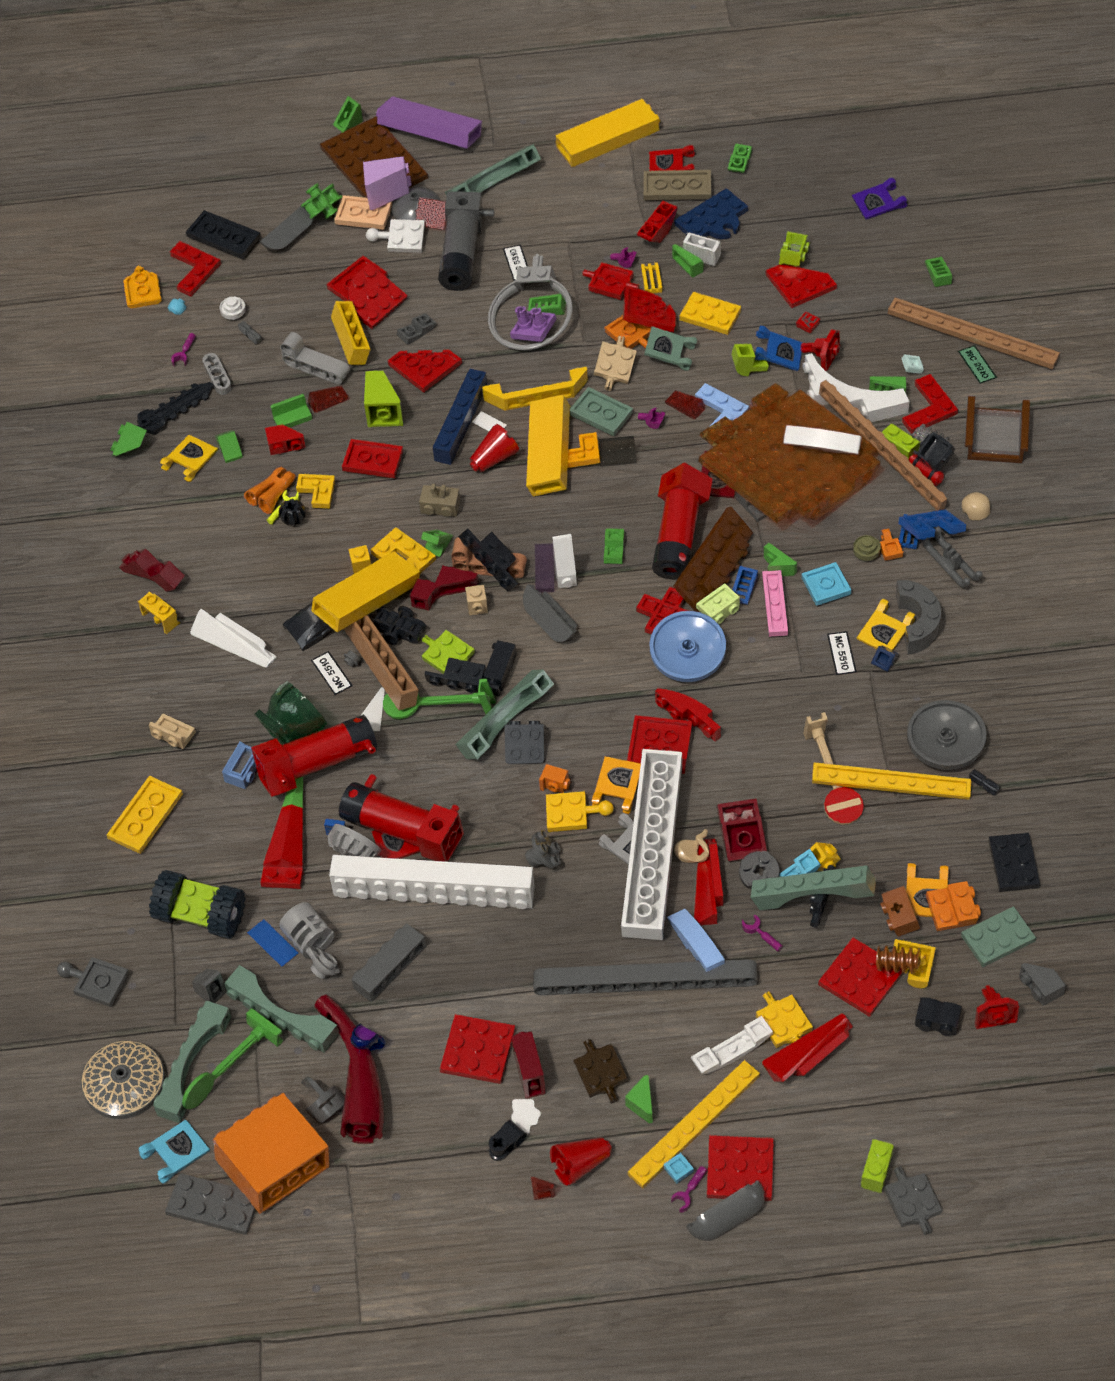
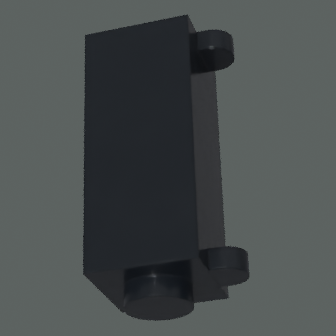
(500, 663)

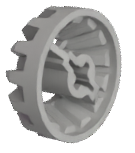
(351, 843)

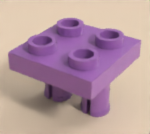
(532, 324)

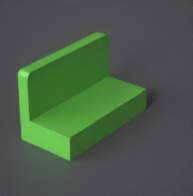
(291, 411)

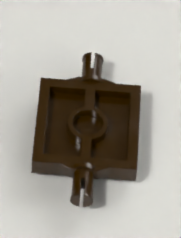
(600, 1070)

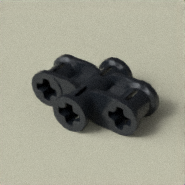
(398, 625)

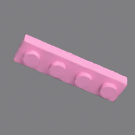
(775, 603)

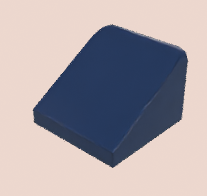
(884, 658)

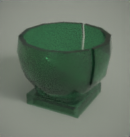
(290, 715)

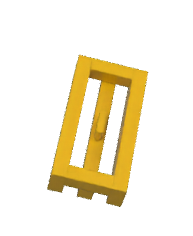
(649, 268)

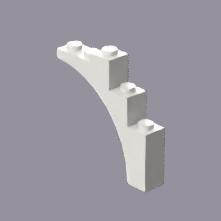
(871, 404)

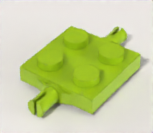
(445, 647)

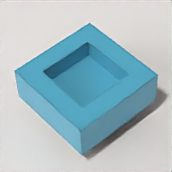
(678, 1168)

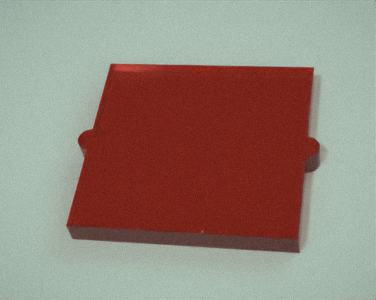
(431, 212)

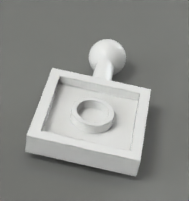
(402, 236)

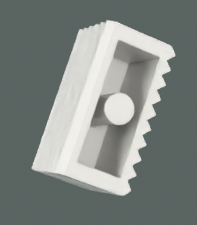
(703, 247)

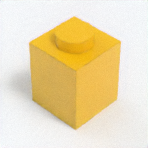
(359, 558)

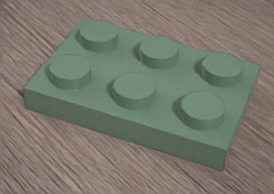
(601, 411)
(998, 936)

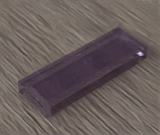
(544, 567)

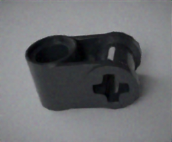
(506, 1140)

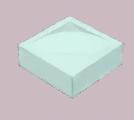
(912, 364)

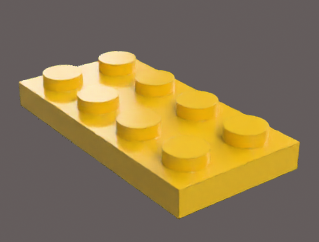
(144, 814)

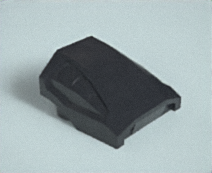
(307, 627)

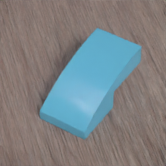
(803, 864)

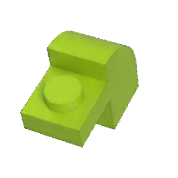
(745, 361)

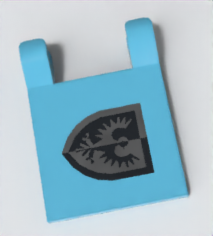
(177, 1149)

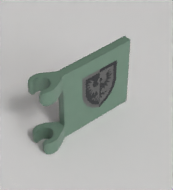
(668, 347)

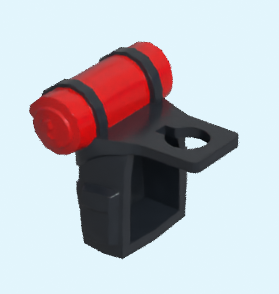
(931, 457)

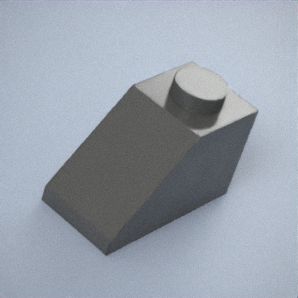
(209, 985)

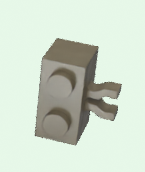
(439, 500)

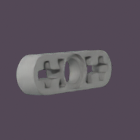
(217, 379)

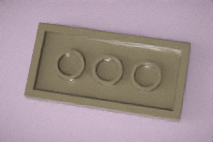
(677, 185)

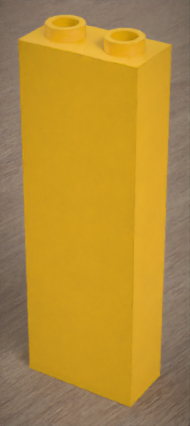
(607, 132)
(548, 445)
(365, 591)

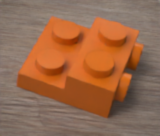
(953, 906)

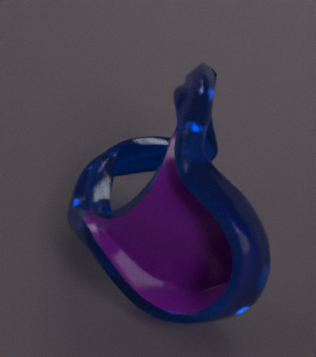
(364, 1038)

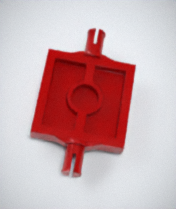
(610, 280)

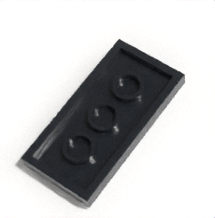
(223, 234)

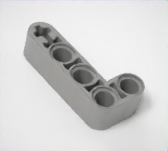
(311, 361)

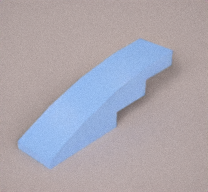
(696, 940)

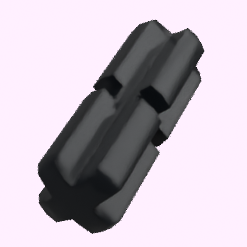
(980, 779)

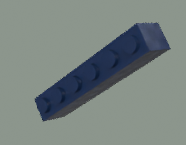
(459, 417)

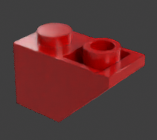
(283, 439)

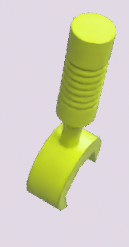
(271, 519)

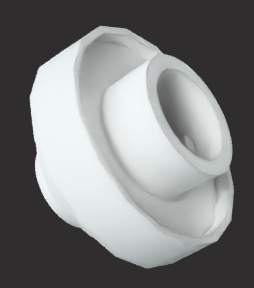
(232, 308)

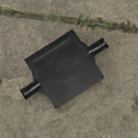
(818, 904)

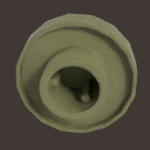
(866, 548)

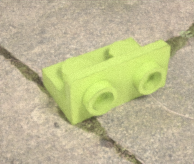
(719, 603)

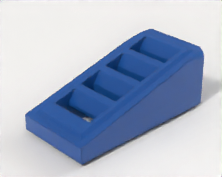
(747, 572)

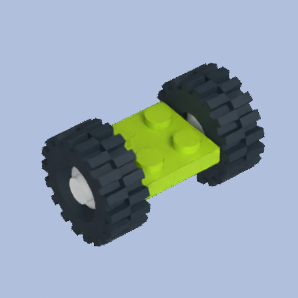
(197, 903)

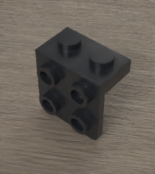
(524, 742)

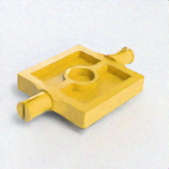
(784, 1019)

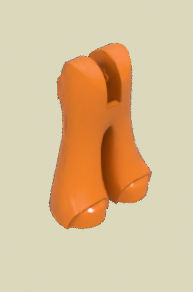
(270, 490)

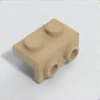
(172, 731)

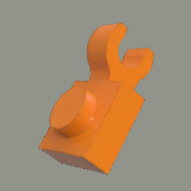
(890, 547)

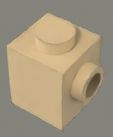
(476, 600)

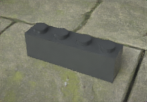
(388, 962)

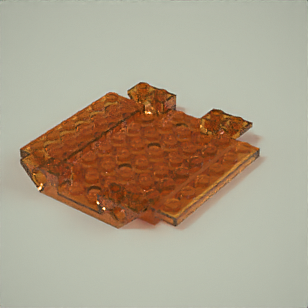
(771, 477)

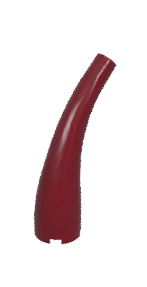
(363, 1095)

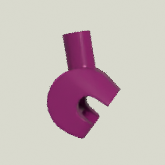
(624, 258)
(652, 418)

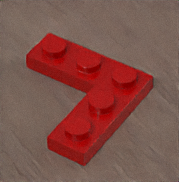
(203, 264)
(940, 405)

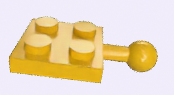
(570, 811)

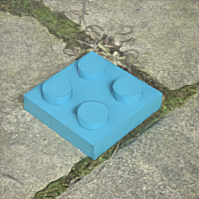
(826, 583)

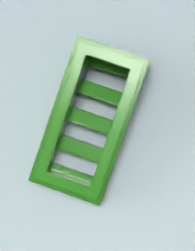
(689, 262)
(945, 277)
(558, 304)
(887, 383)

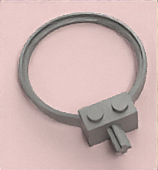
(532, 274)

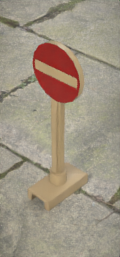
(842, 803)

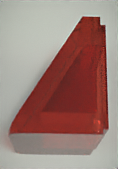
(542, 1189)

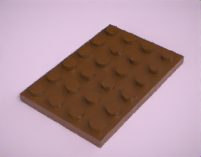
(364, 144)

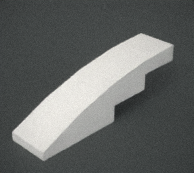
(822, 439)

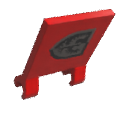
(670, 159)
(393, 847)

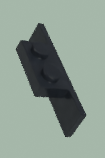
(492, 555)
(461, 675)

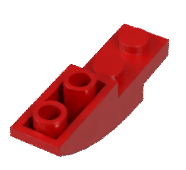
(686, 708)

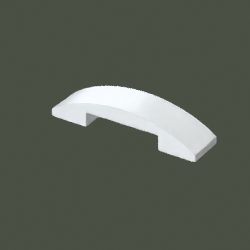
(733, 1048)

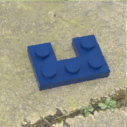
(921, 524)

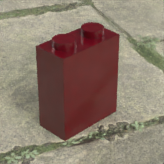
(528, 1064)

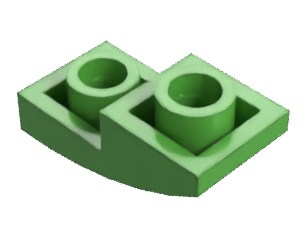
(740, 158)

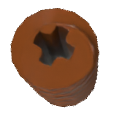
(898, 960)

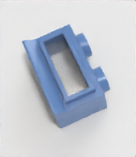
(240, 767)

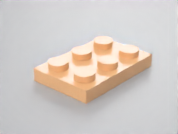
(356, 212)

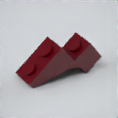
(145, 565)
(448, 582)

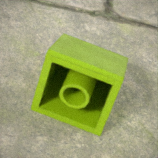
(381, 401)

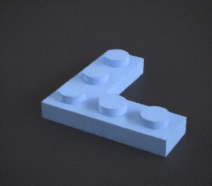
(721, 402)

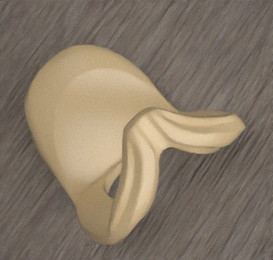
(688, 849)

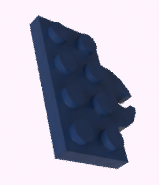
(714, 216)

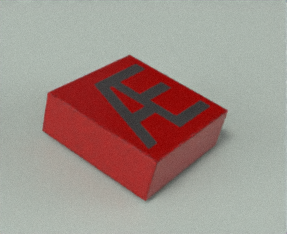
(808, 322)

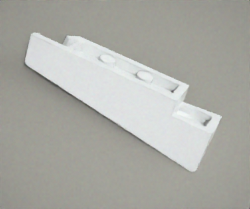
(231, 637)

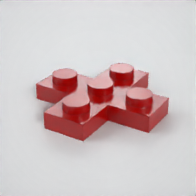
(659, 609)

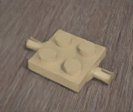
(615, 362)

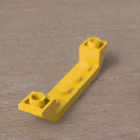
(518, 399)

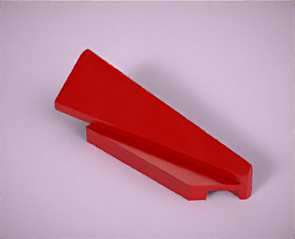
(708, 886)
(808, 1050)

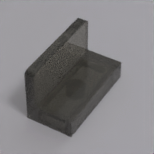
(617, 451)

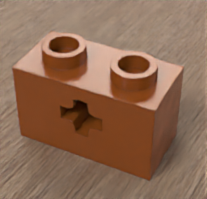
(901, 922)

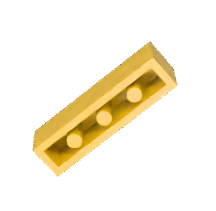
(350, 333)

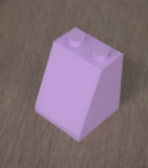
(386, 180)

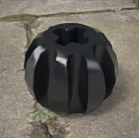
(292, 512)

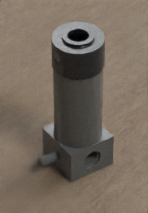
(463, 222)

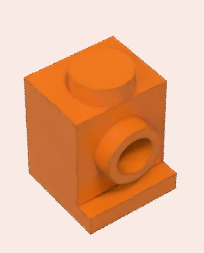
(554, 779)

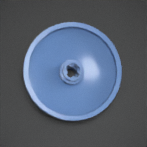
(687, 646)

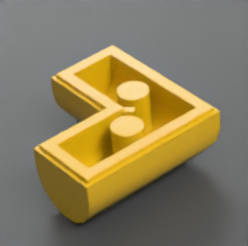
(921, 977)

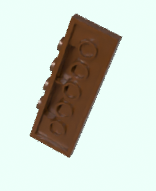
(715, 558)

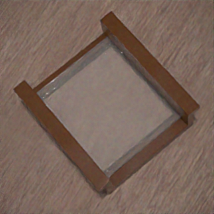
(997, 433)

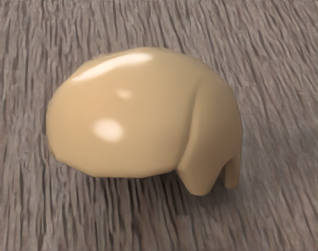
(976, 506)

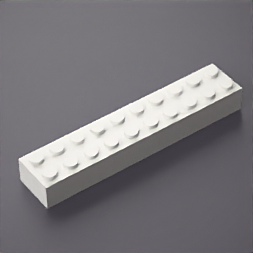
(652, 845)
(432, 881)

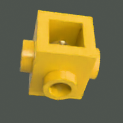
(825, 854)

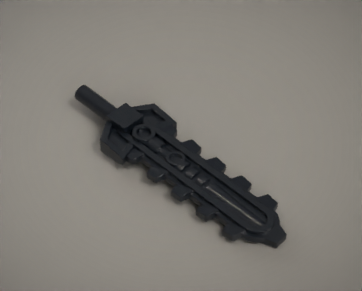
(154, 420)

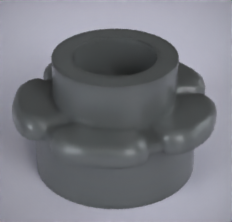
(351, 658)

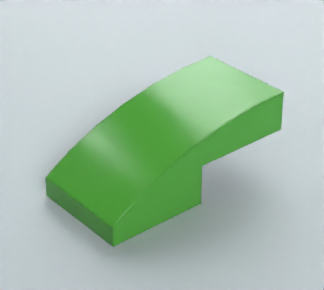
(614, 546)

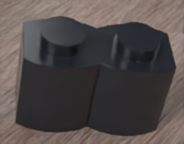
(938, 1016)

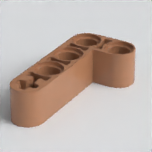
(465, 560)

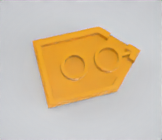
(142, 288)

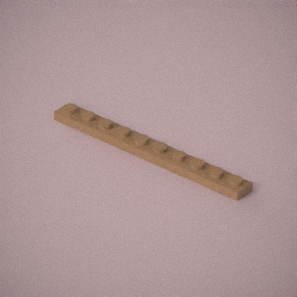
(974, 333)
(883, 446)

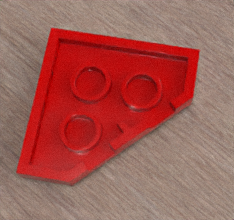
(800, 284)
(424, 367)

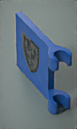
(779, 349)

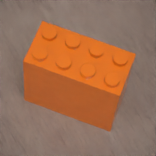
(271, 1152)

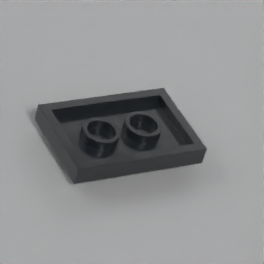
(1014, 862)

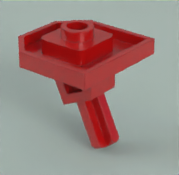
(826, 348)
(995, 1010)

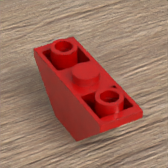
(658, 223)

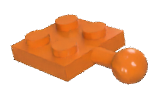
(632, 332)

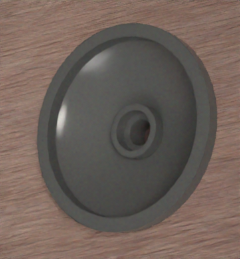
(405, 206)

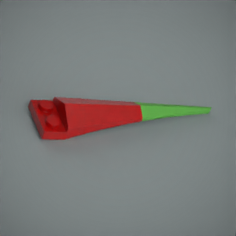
(285, 852)

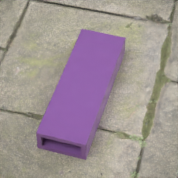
(429, 122)

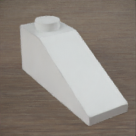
(564, 561)

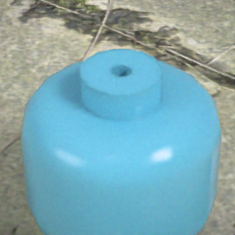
(177, 306)

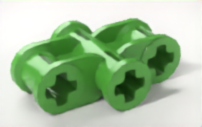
(321, 201)

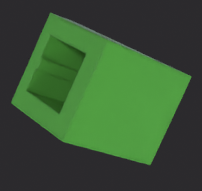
(130, 439)

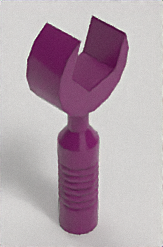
(181, 355)
(764, 935)
(690, 1186)

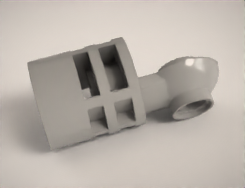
(311, 937)

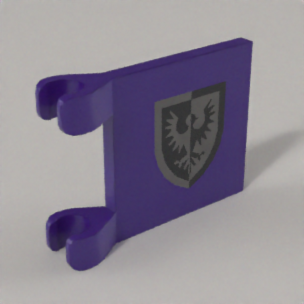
(878, 200)

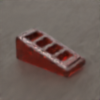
(321, 399)

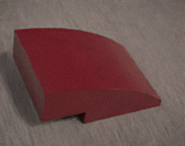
(741, 828)

